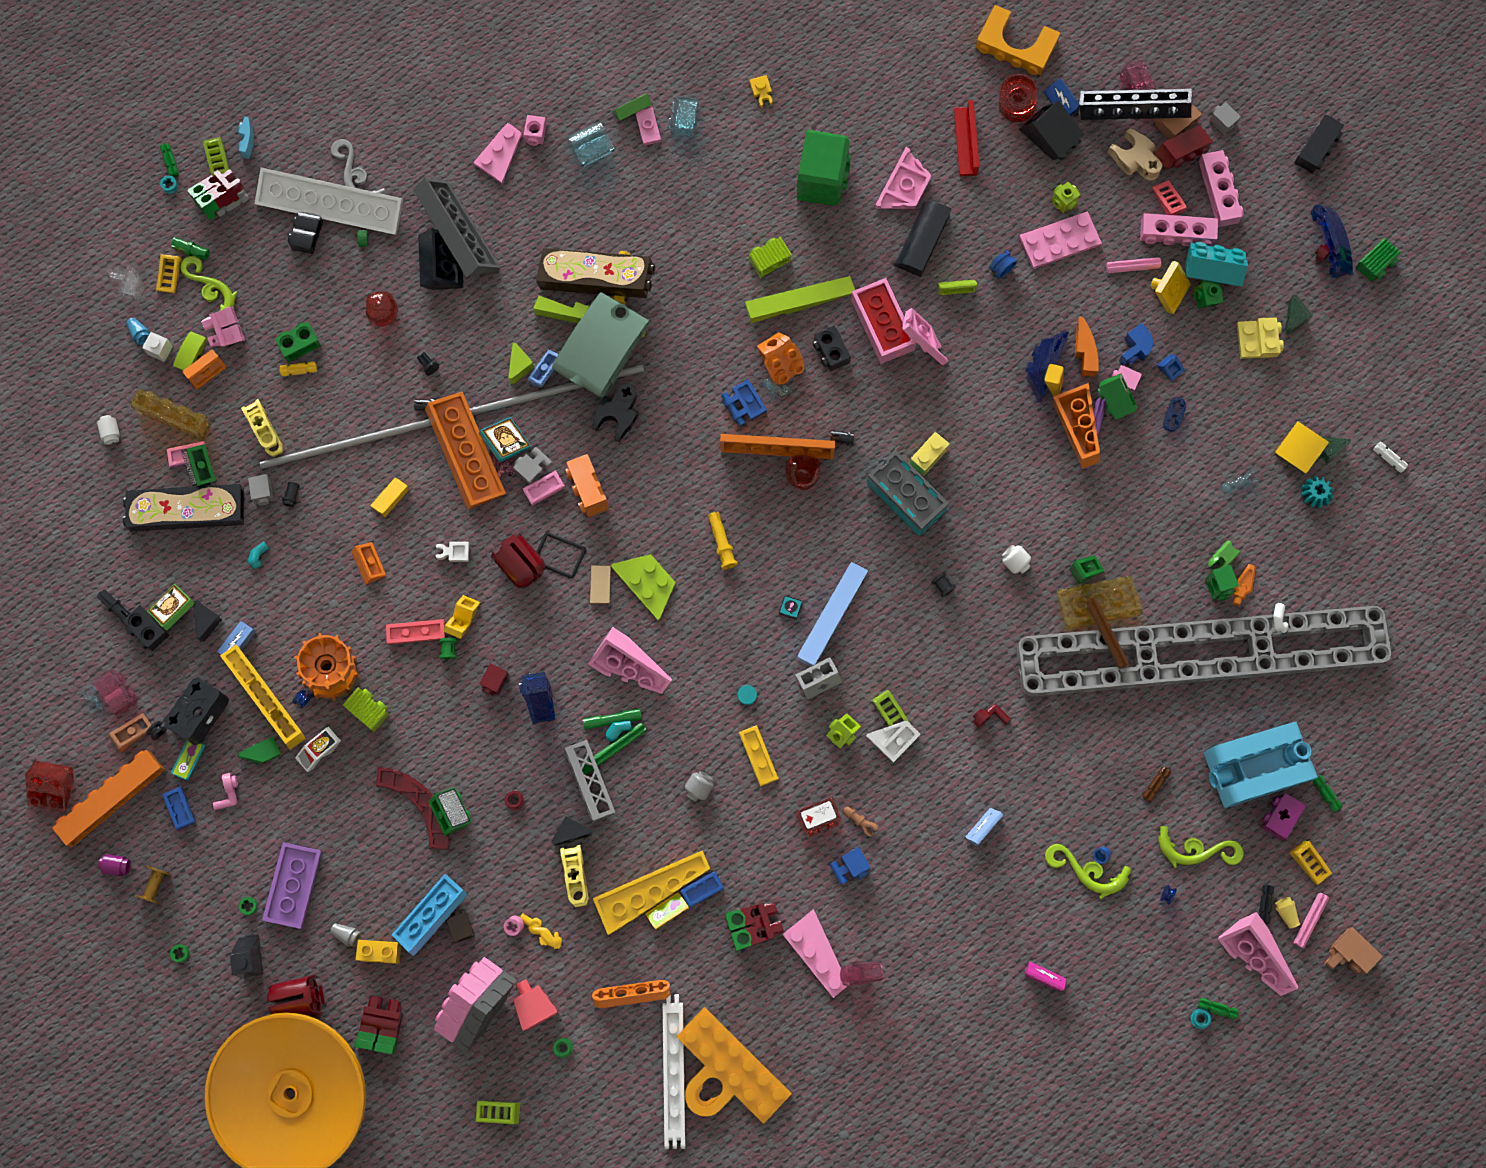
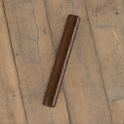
(1107, 633)

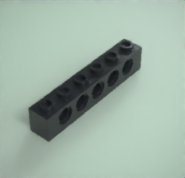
(1136, 104)

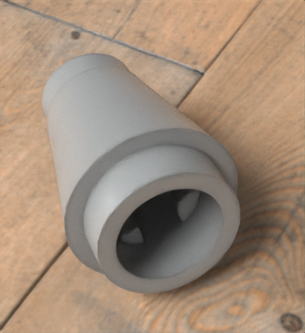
(346, 934)

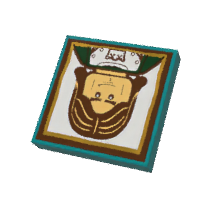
(504, 439)

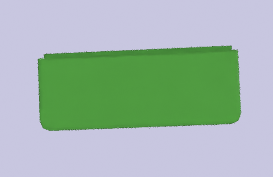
(632, 107)

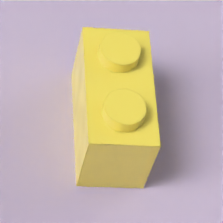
(929, 454)

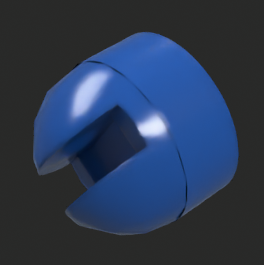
(1099, 856)

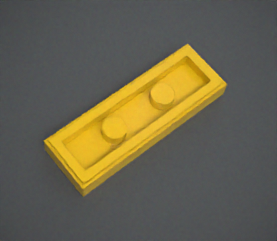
(758, 756)

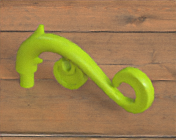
(211, 283)
(1200, 855)
(1083, 874)

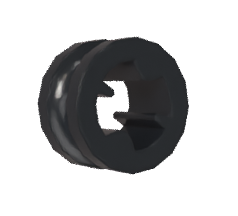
(156, 730)

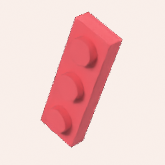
(415, 632)

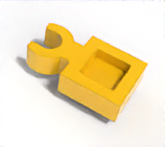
(761, 88)

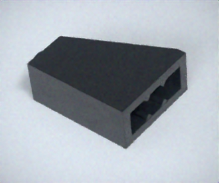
(246, 957)

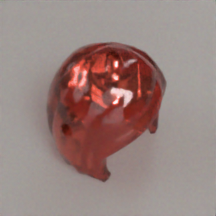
(383, 313)
(802, 471)

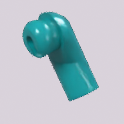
(255, 553)
(616, 728)

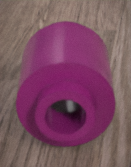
(114, 865)

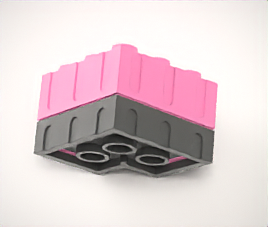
(473, 1003)

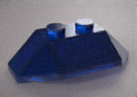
(1045, 354)

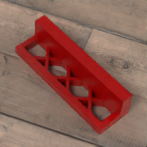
(966, 140)

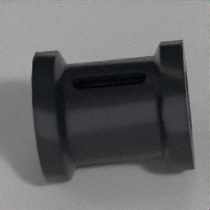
(943, 584)

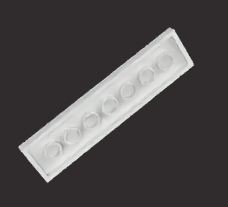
(329, 201)

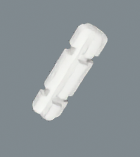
(1390, 457)

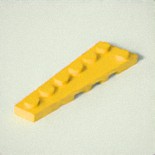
(636, 897)

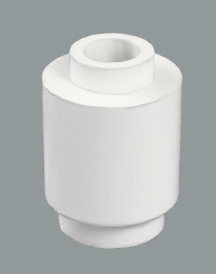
(108, 429)

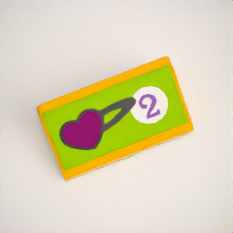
(667, 911)

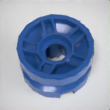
(1003, 264)

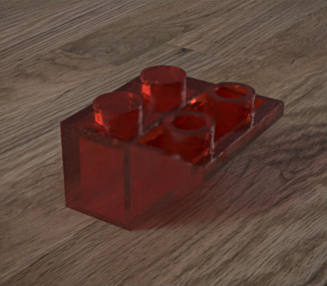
(49, 785)

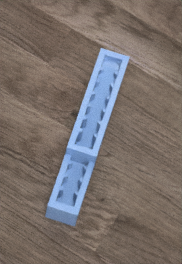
(832, 615)

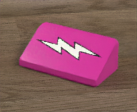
(1045, 977)

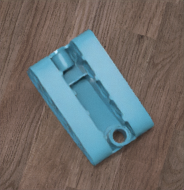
(1259, 764)

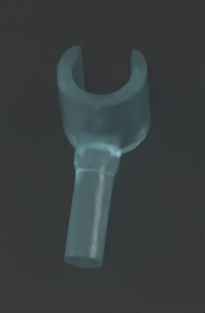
(94, 699)

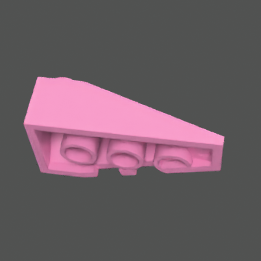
(623, 657)
(1256, 946)

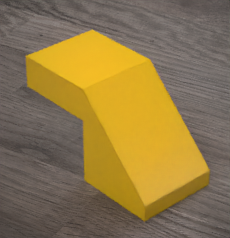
(462, 617)

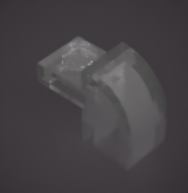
(131, 282)

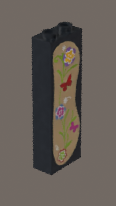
(184, 507)

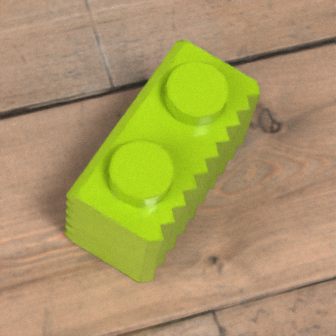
(770, 256)
(366, 709)

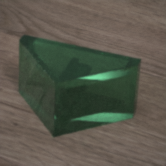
(1296, 315)
(1335, 446)

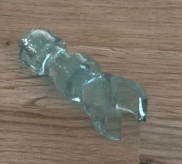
(1238, 482)

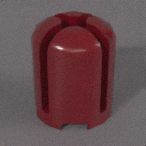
(519, 561)
(296, 988)

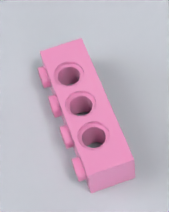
(1208, 164)
(1169, 223)

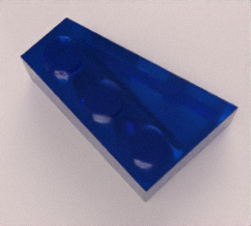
(538, 696)

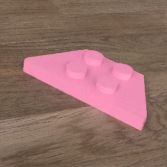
(905, 184)
(923, 334)

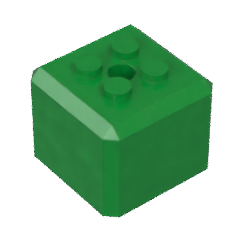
(823, 168)

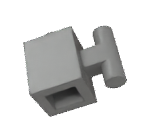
(529, 468)

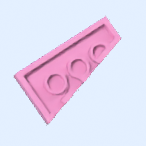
(815, 950)

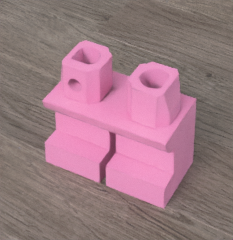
(219, 321)

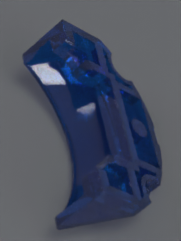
(1336, 240)

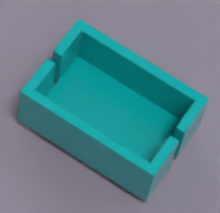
(1216, 264)

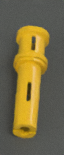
(724, 548)

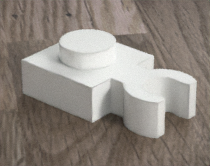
(456, 551)

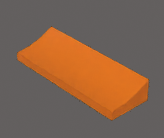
(776, 446)
(464, 450)

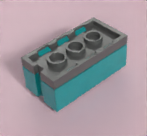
(907, 493)

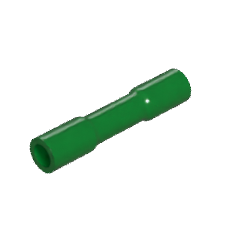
(599, 721)

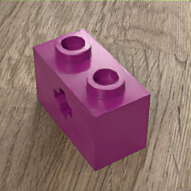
(1292, 810)

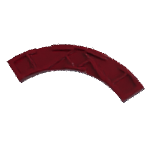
(419, 796)

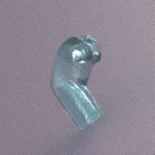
(775, 389)

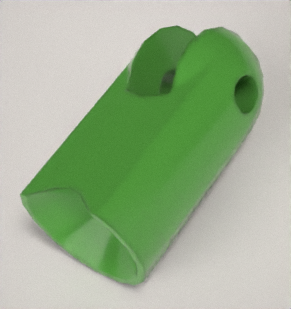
(1224, 555)

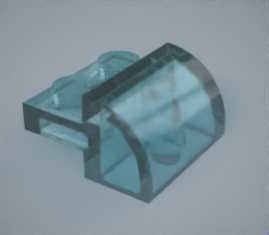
(590, 143)

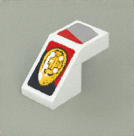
(318, 747)

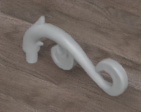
(350, 173)

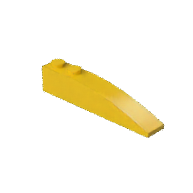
(263, 697)

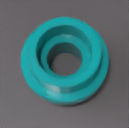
(1207, 1018)

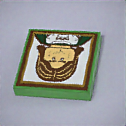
(170, 607)

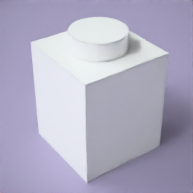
(157, 346)

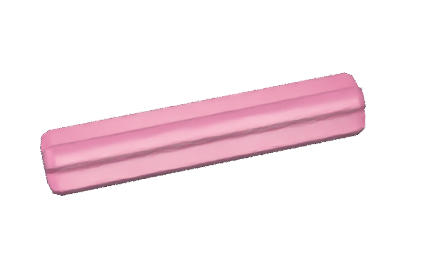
(1133, 265)
(1311, 920)

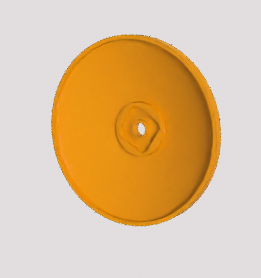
(250, 1103)

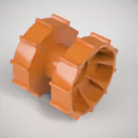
(322, 651)

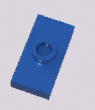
(179, 808)
(702, 889)

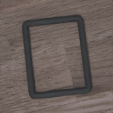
(568, 542)

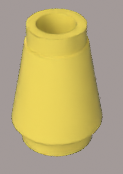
(1287, 910)

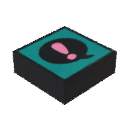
(790, 607)

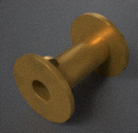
(153, 885)

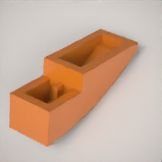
(1086, 349)

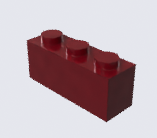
(1183, 147)

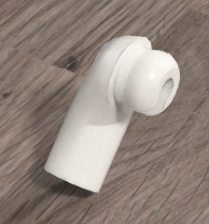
(1278, 616)

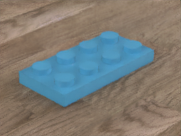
(429, 914)

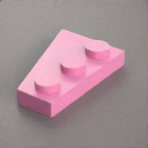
(499, 153)

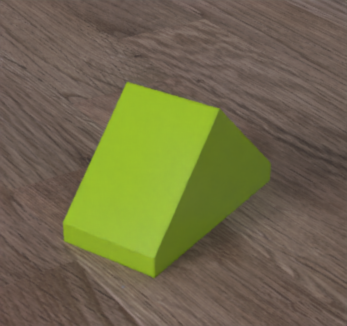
(519, 364)

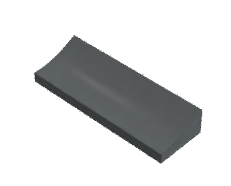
(456, 227)

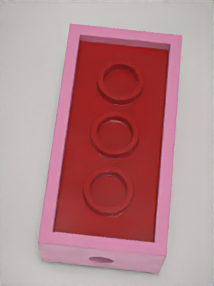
(882, 320)

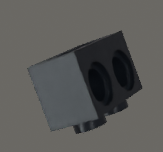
(836, 347)
(148, 626)

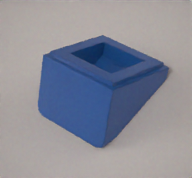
(1171, 367)

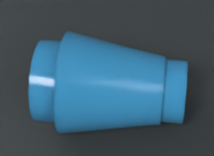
(138, 331)

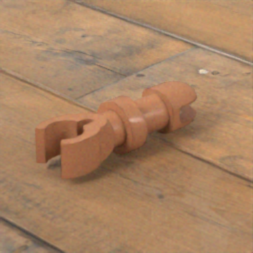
(849, 812)

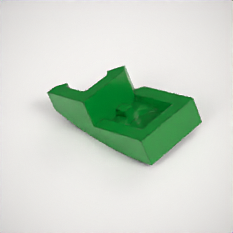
(261, 752)

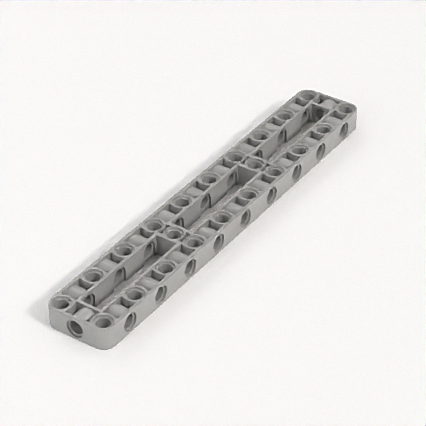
(1198, 632)

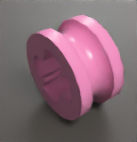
(513, 920)

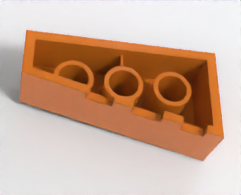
(1078, 421)

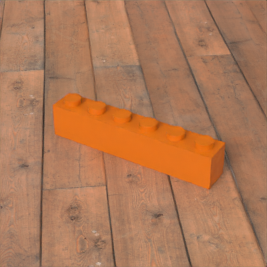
(108, 798)

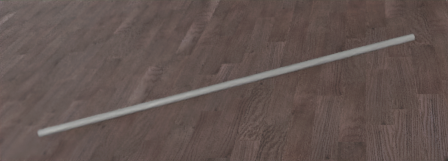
(426, 423)

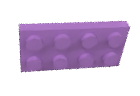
(292, 885)

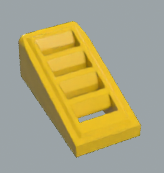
(161, 273)
(1054, 378)
(1300, 859)

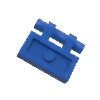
(748, 399)

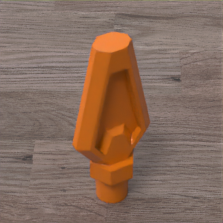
(1245, 584)

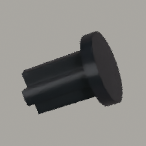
(429, 365)

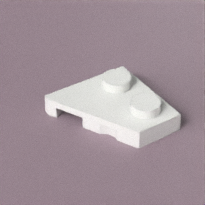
(894, 739)

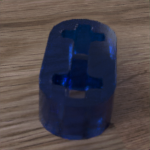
(1178, 416)

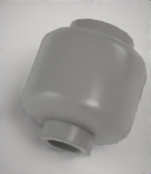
(699, 786)

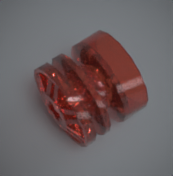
(1018, 89)

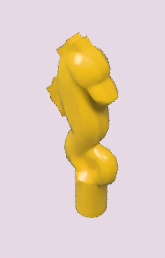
(534, 926)

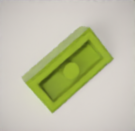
(957, 287)

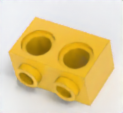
(378, 951)

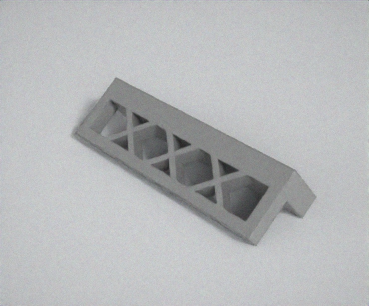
(582, 784)

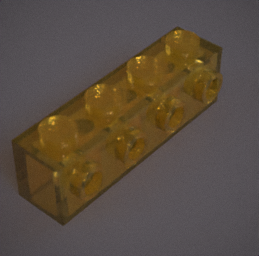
(170, 414)

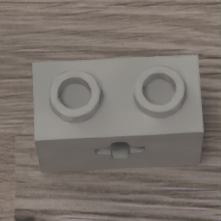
(818, 678)

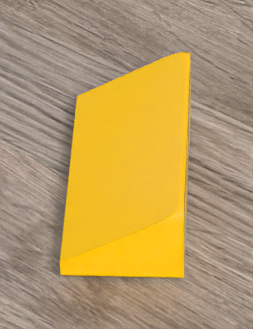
(390, 497)

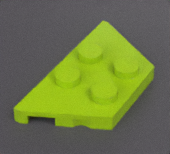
(647, 581)

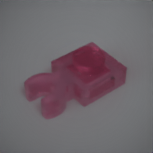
(504, 465)

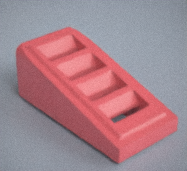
(1179, 209)

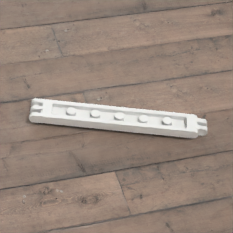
(673, 1074)

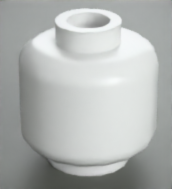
(1016, 559)

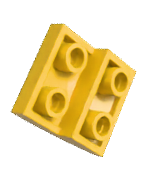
(1302, 447)

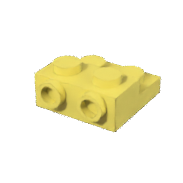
(1259, 338)

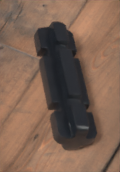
(1266, 903)

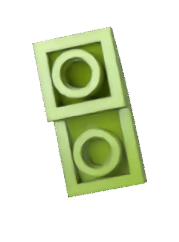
(189, 350)

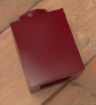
(493, 680)

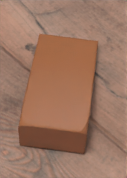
(129, 733)

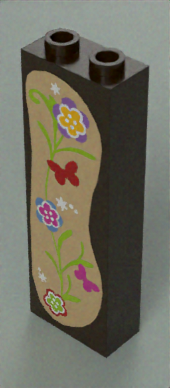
(595, 273)

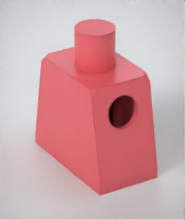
(532, 1005)

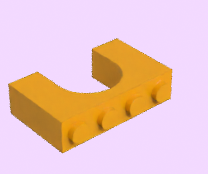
(1032, 59)

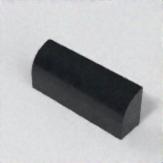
(923, 237)

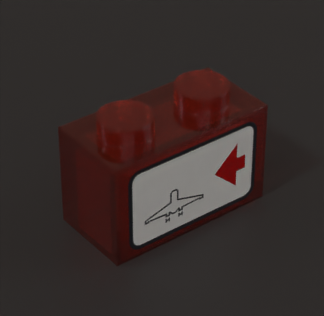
(818, 816)

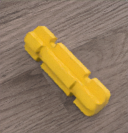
(299, 368)

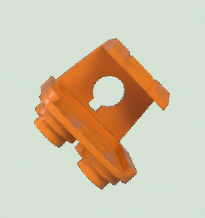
(781, 358)

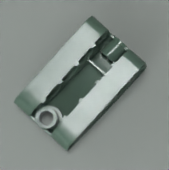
(600, 345)

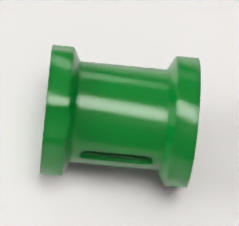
(448, 649)

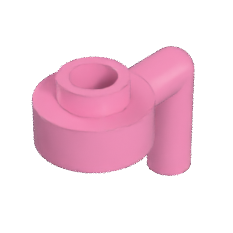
(230, 783)

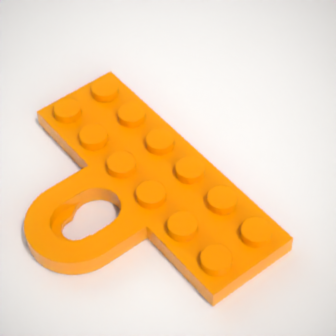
(733, 1066)

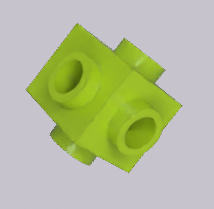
(1065, 197)
(843, 731)

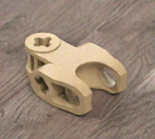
(1139, 158)

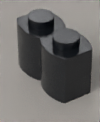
(305, 232)

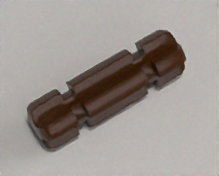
(1156, 784)

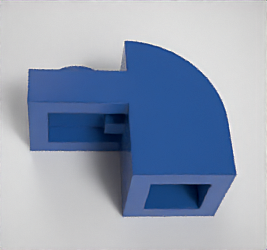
(1140, 343)

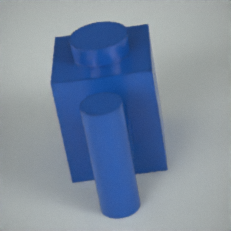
(854, 863)

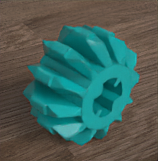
(1311, 492)

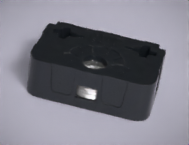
(196, 711)

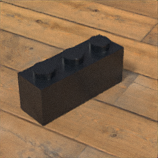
(1320, 144)

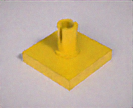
(1171, 287)

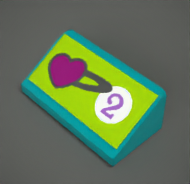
(188, 760)

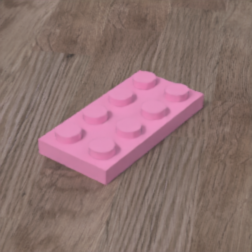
(1060, 240)

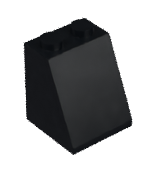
(1053, 130)

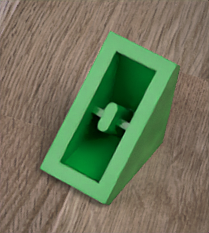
(1086, 569)

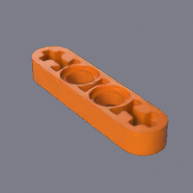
(654, 991)

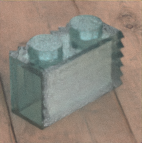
(684, 116)

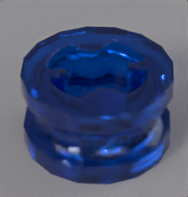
(301, 699)
(1168, 894)

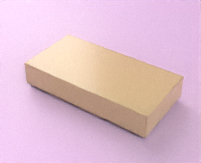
(600, 584)

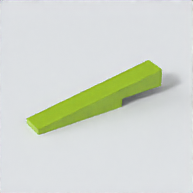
(798, 299)
(552, 309)

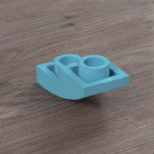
(246, 132)

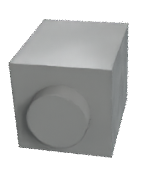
(1224, 118)
(261, 489)

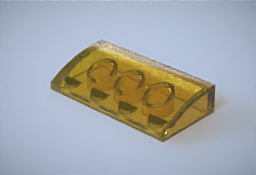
(1115, 597)

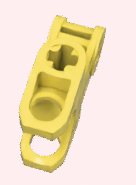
(262, 427)
(575, 865)

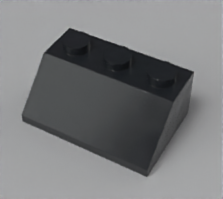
(437, 264)

